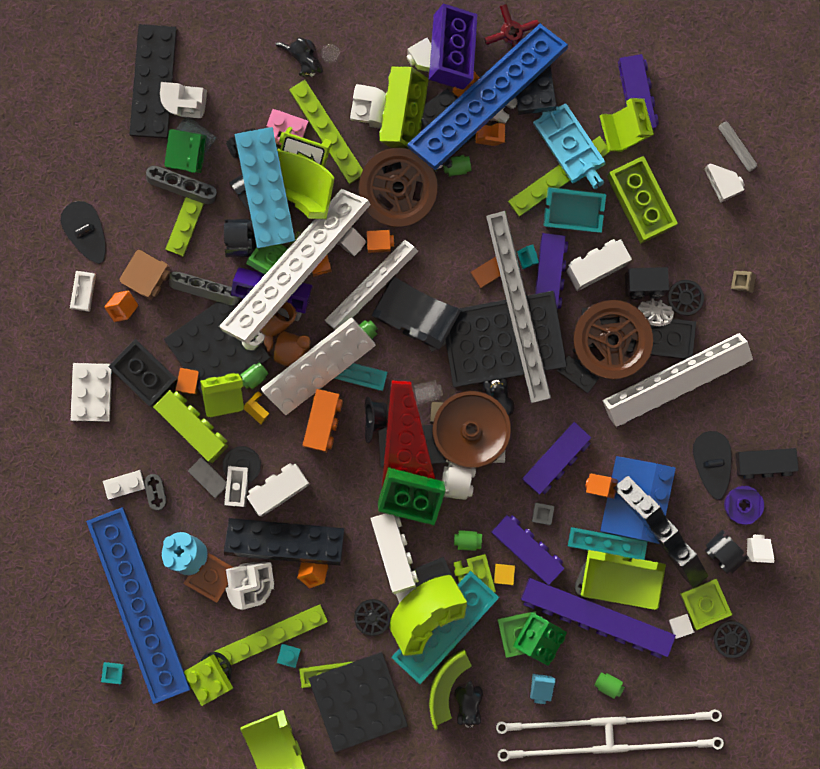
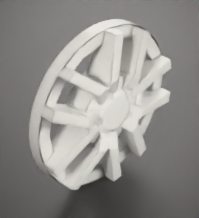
(658, 313)

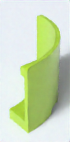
(306, 184)
(622, 581)
(425, 609)
(442, 686)
(273, 743)

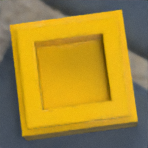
(504, 574)

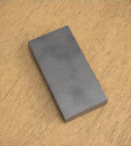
(208, 477)

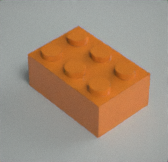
(322, 421)

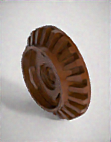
(405, 209)
(631, 326)

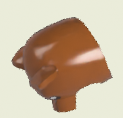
(277, 325)
(290, 348)

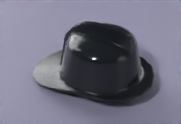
(376, 417)

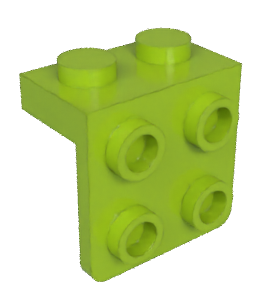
(222, 394)

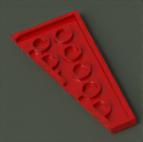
(405, 437)

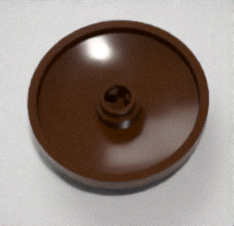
(471, 429)

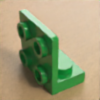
(185, 150)
(540, 639)

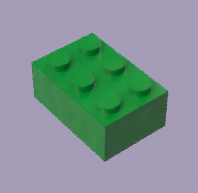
(411, 496)

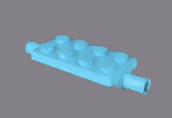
(570, 145)

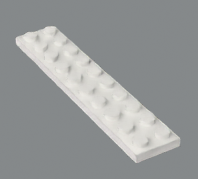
(294, 267)

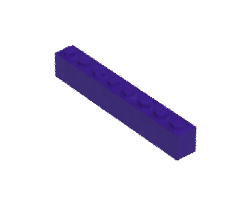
(597, 617)

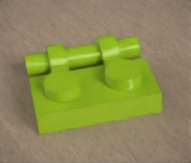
(479, 567)

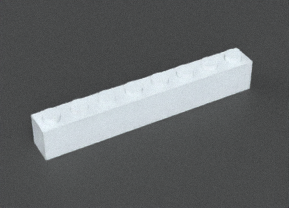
(678, 379)

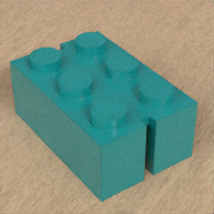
(574, 209)

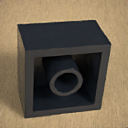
(646, 282)

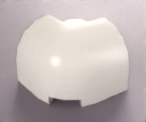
(183, 100)
(368, 105)
(249, 584)

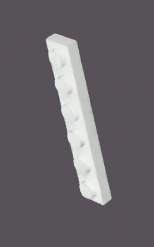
(371, 285)

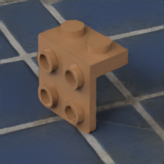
(145, 274)

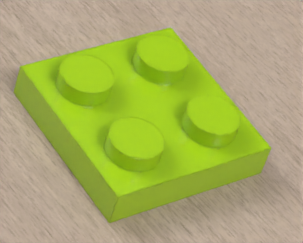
(706, 604)
(208, 680)

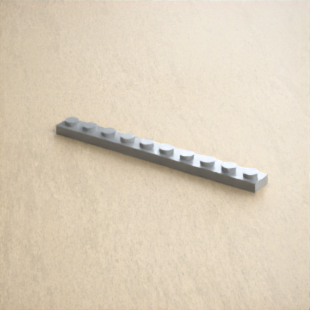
(518, 307)

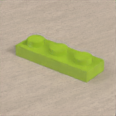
(184, 226)

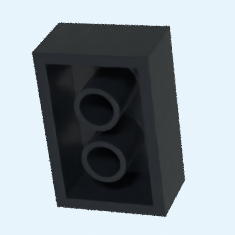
(143, 373)

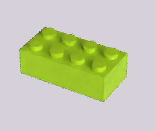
(403, 107)
(642, 199)
(190, 426)

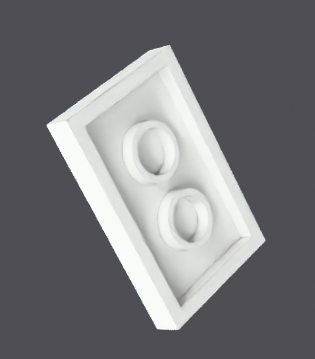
(91, 392)

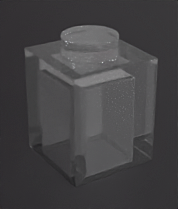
(427, 392)

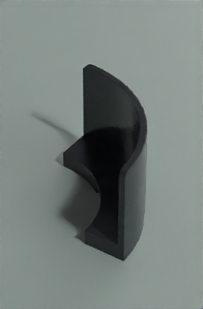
(415, 313)

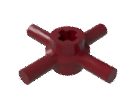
(510, 25)

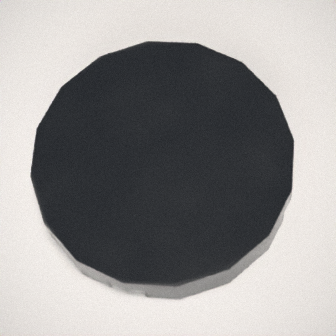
(243, 457)

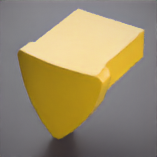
(255, 409)

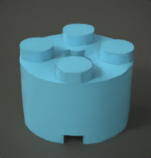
(184, 553)

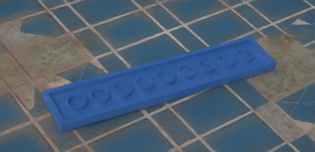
(487, 96)
(138, 605)

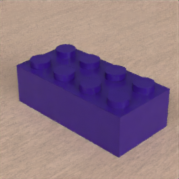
(453, 46)

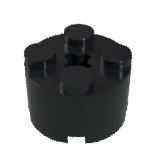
(238, 238)
(726, 551)

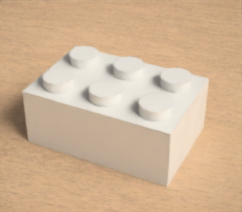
(598, 264)
(277, 489)

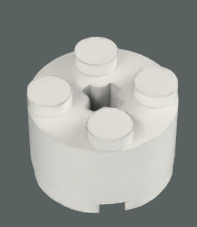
(458, 481)

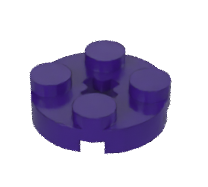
(752, 497)

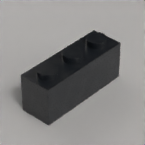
(766, 463)

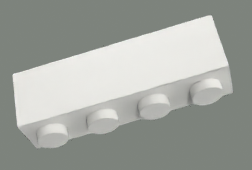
(393, 553)

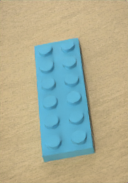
(264, 187)

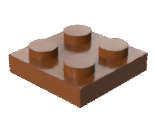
(211, 578)

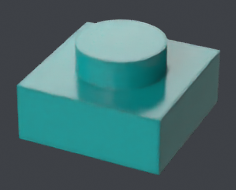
(528, 257)
(288, 655)
(112, 673)

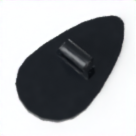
(84, 230)
(713, 462)

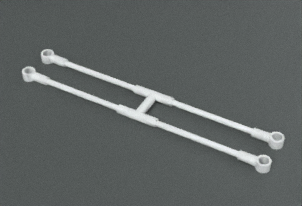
(608, 723)

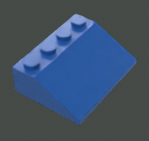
(654, 480)

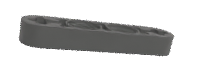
(182, 182)
(185, 283)

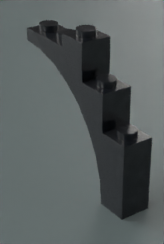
(663, 530)

